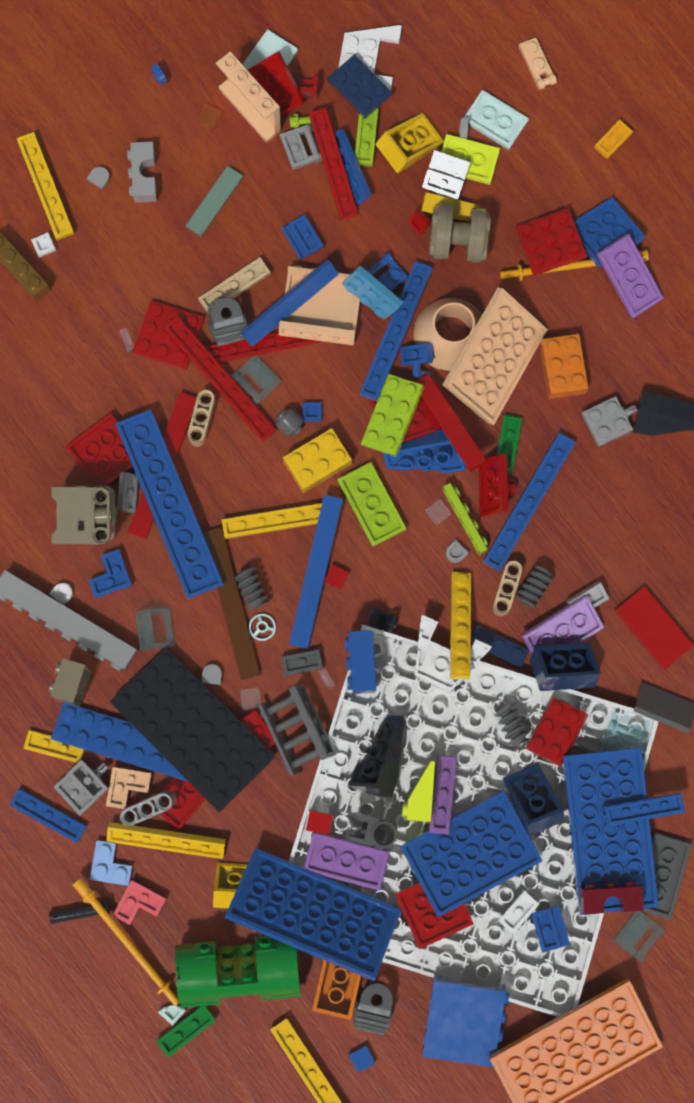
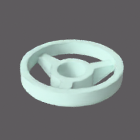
(260, 631)

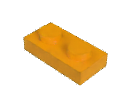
(613, 139)

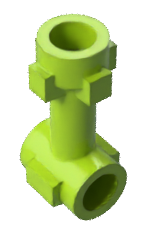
(295, 121)

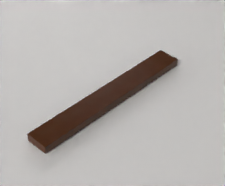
(232, 605)

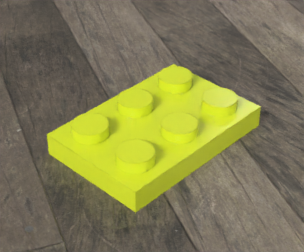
(481, 157)

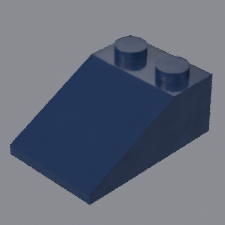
(534, 799)

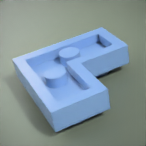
(103, 867)

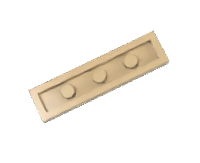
(237, 283)

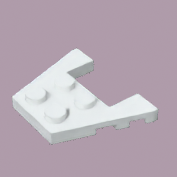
(366, 45)
(434, 659)

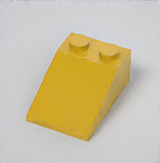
(409, 142)

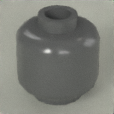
(289, 422)

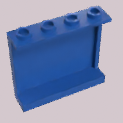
(464, 1022)

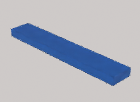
(289, 303)

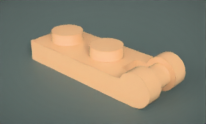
(537, 63)

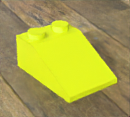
(419, 804)

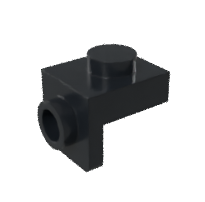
(380, 620)

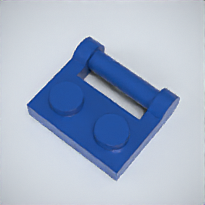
(392, 277)

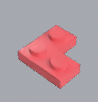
(138, 897)

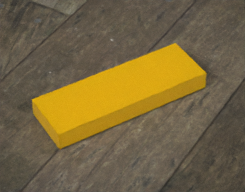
(461, 209)
(43, 744)

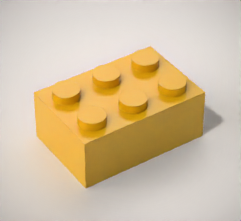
(317, 460)

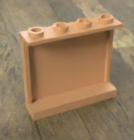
(249, 98)
(325, 316)

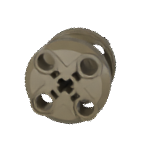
(470, 234)

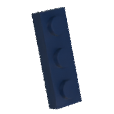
(501, 647)

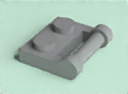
(295, 149)

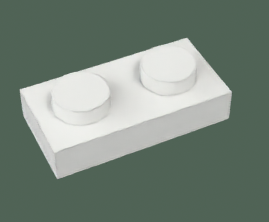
(518, 912)

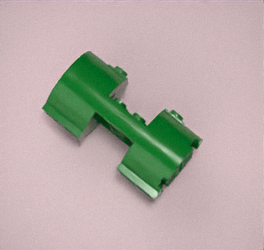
(214, 973)

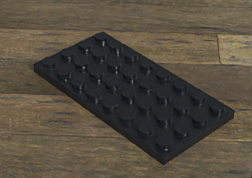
(192, 730)

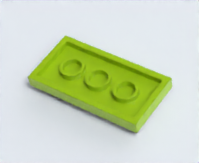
(392, 415)
(371, 504)

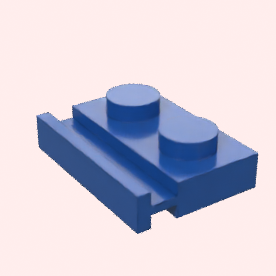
(302, 237)
(550, 929)

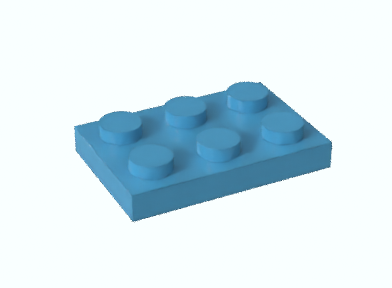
(372, 292)

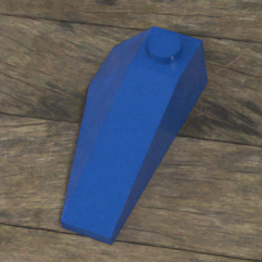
(427, 453)

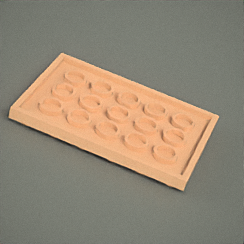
(495, 356)

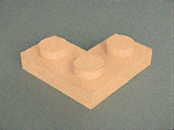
(124, 780)

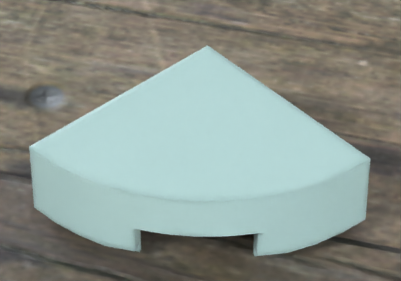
(172, 1013)

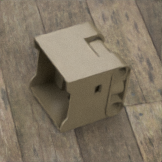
(84, 514)

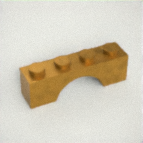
(22, 270)

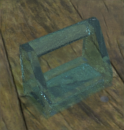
(145, 629)

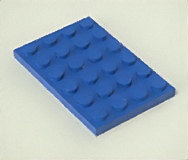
(477, 855)

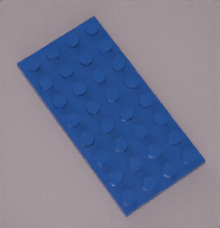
(602, 851)
(313, 914)

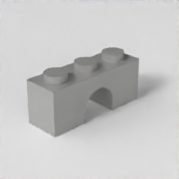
(141, 156)

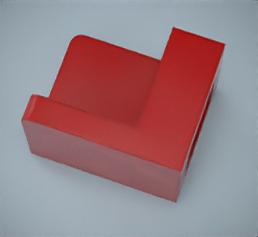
(308, 87)
(319, 822)

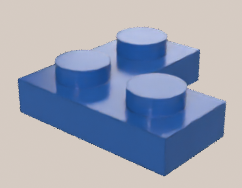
(116, 576)

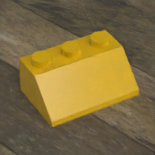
(226, 883)

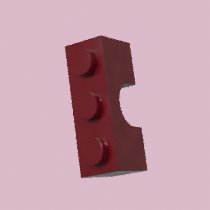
(593, 897)

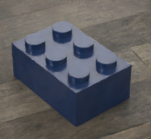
(564, 666)

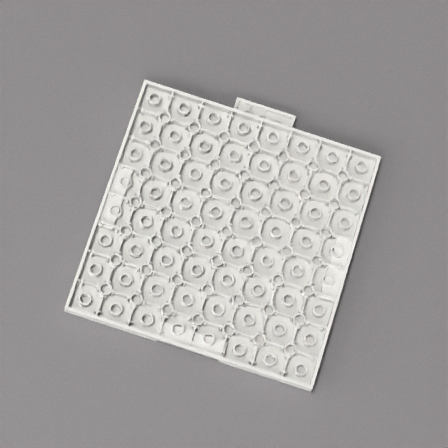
(466, 727)

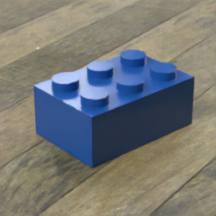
(360, 662)

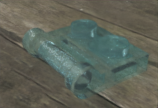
(260, 375)
(613, 743)
(633, 932)

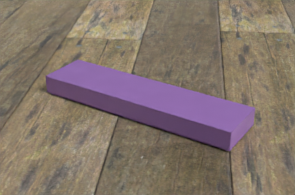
(443, 794)

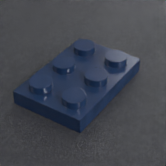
(359, 86)

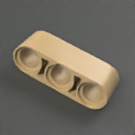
(204, 409)
(501, 596)

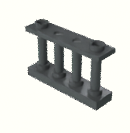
(314, 727)

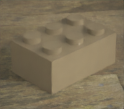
(70, 682)

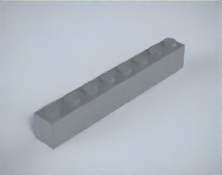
(66, 621)

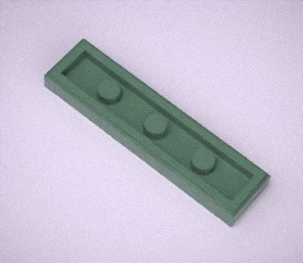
(214, 201)

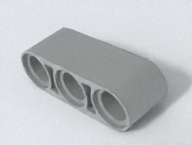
(142, 814)

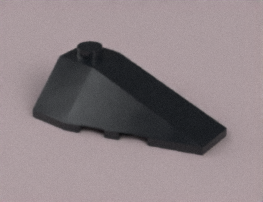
(662, 415)
(380, 766)

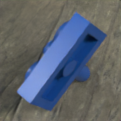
(417, 355)

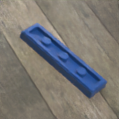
(353, 171)
(644, 809)
(48, 815)

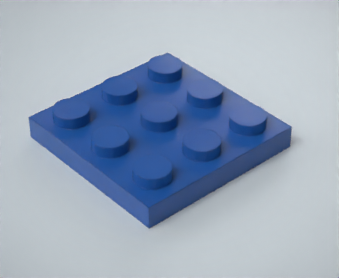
(603, 227)

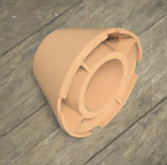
(444, 351)

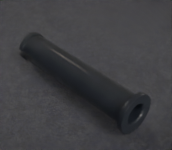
(76, 913)

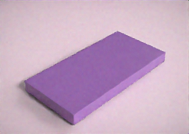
(629, 275)
(566, 626)
(346, 861)

